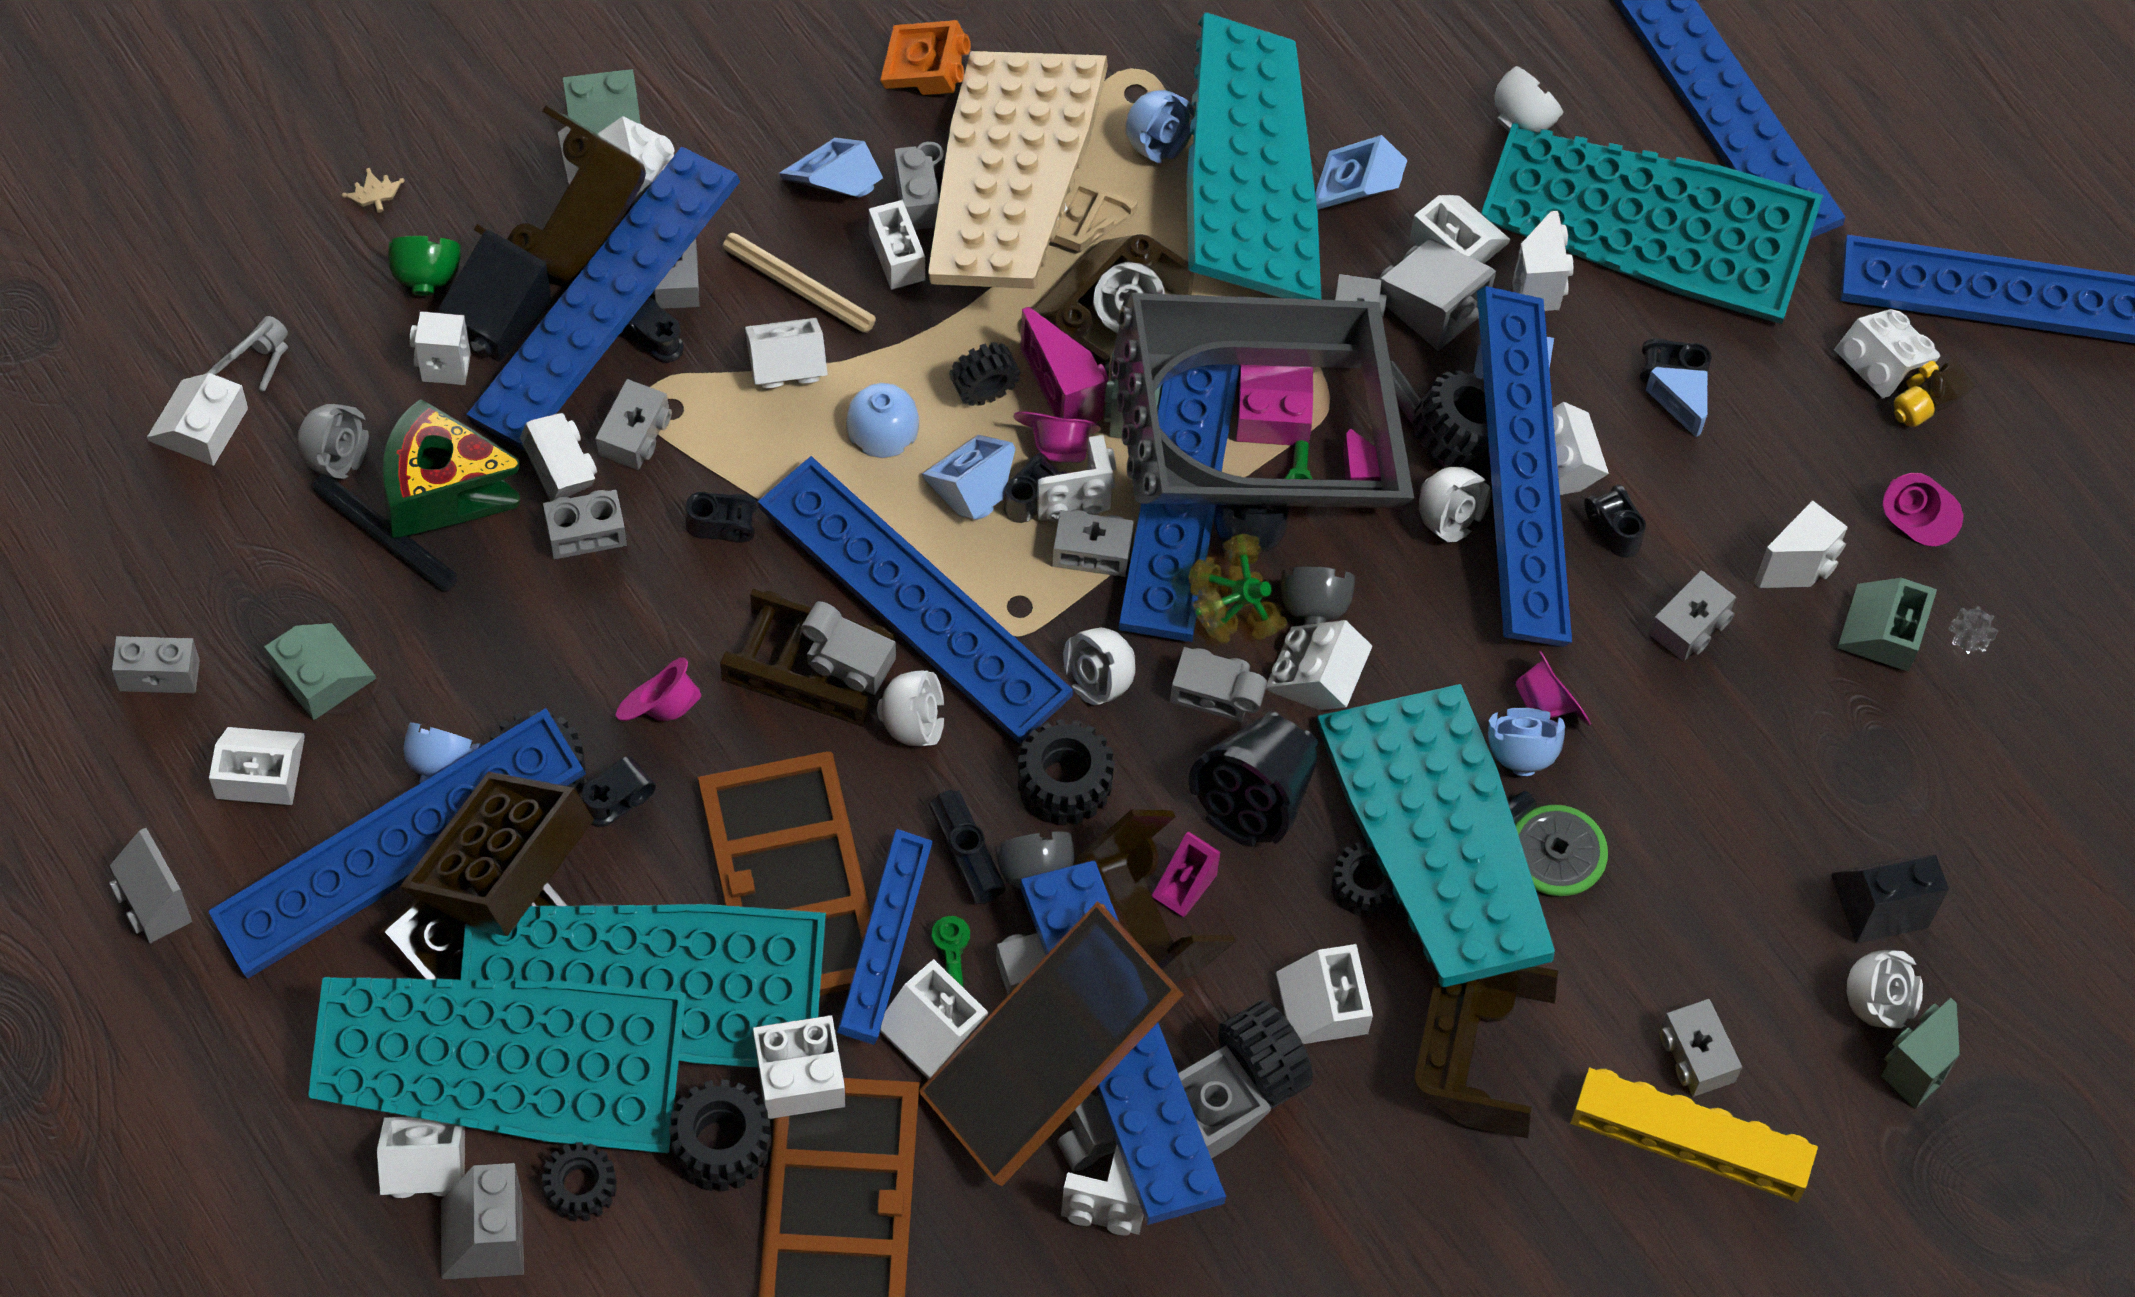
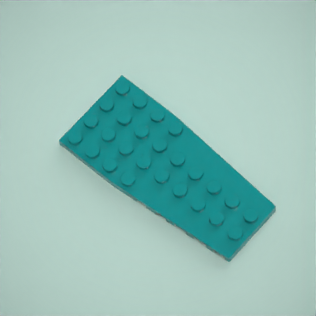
(1251, 165)
(1659, 218)
(1441, 830)
(731, 962)
(505, 1056)

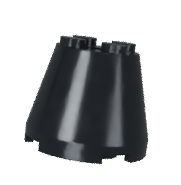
(1256, 779)

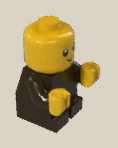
(1940, 392)

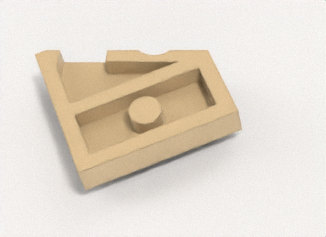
(1091, 215)

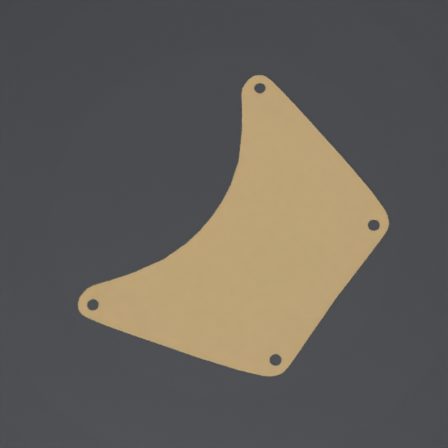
(765, 433)

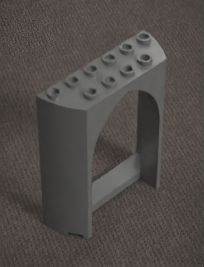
(1181, 332)

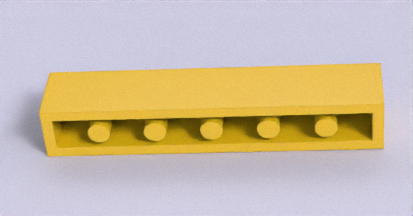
(1694, 1134)

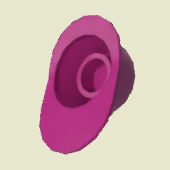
(1058, 437)
(1923, 509)
(1545, 692)
(663, 696)

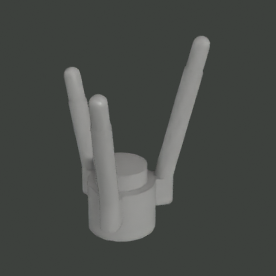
(264, 338)

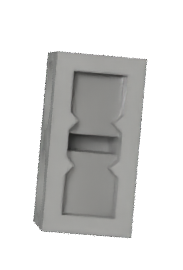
(586, 531)

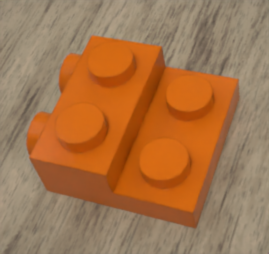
(926, 57)

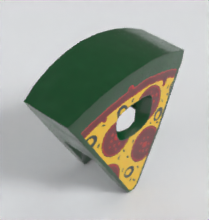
(442, 473)

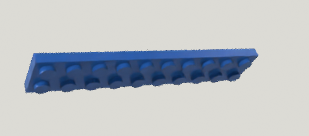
(1724, 98)
(1988, 288)
(604, 296)
(1524, 467)
(1172, 537)
(916, 599)
(378, 849)
(1144, 1091)

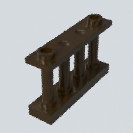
(778, 680)

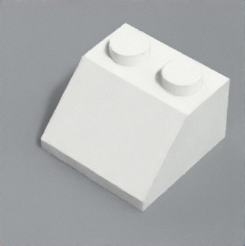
(786, 352)
(200, 417)
(557, 455)
(1803, 550)
(419, 1156)

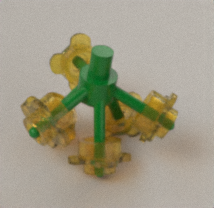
(1240, 587)

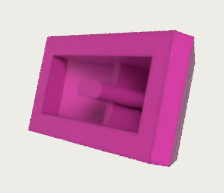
(1360, 458)
(1187, 874)

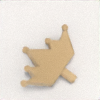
(374, 191)

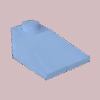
(838, 167)
(1359, 172)
(973, 476)

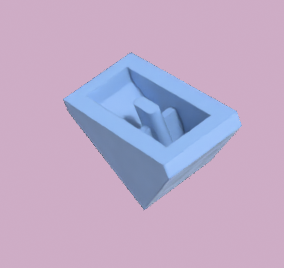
(1681, 394)

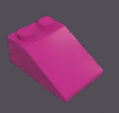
(1063, 369)
(1274, 404)

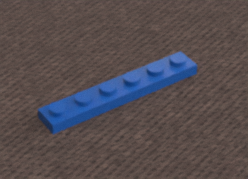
(884, 937)

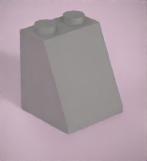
(1435, 291)
(483, 1224)

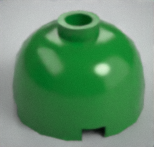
(423, 263)

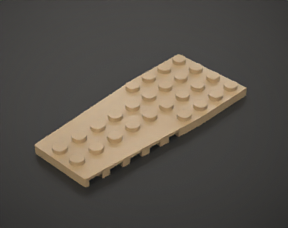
(1011, 164)

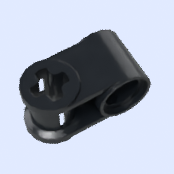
(656, 332)
(1674, 355)
(1025, 486)
(1612, 516)
(722, 517)
(618, 791)

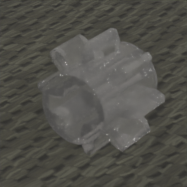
(1973, 629)

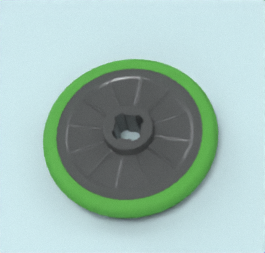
(1570, 831)

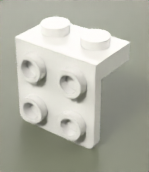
(1885, 349)
(1080, 490)

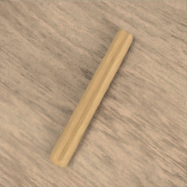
(799, 282)

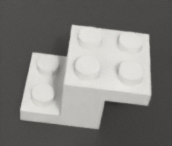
(634, 138)
(1103, 1202)

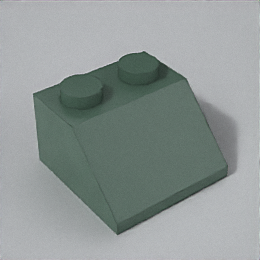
(601, 98)
(317, 666)

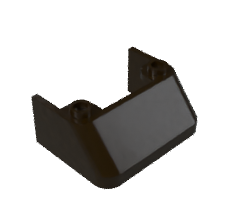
(590, 206)
(1074, 295)
(1125, 861)
(1451, 1039)

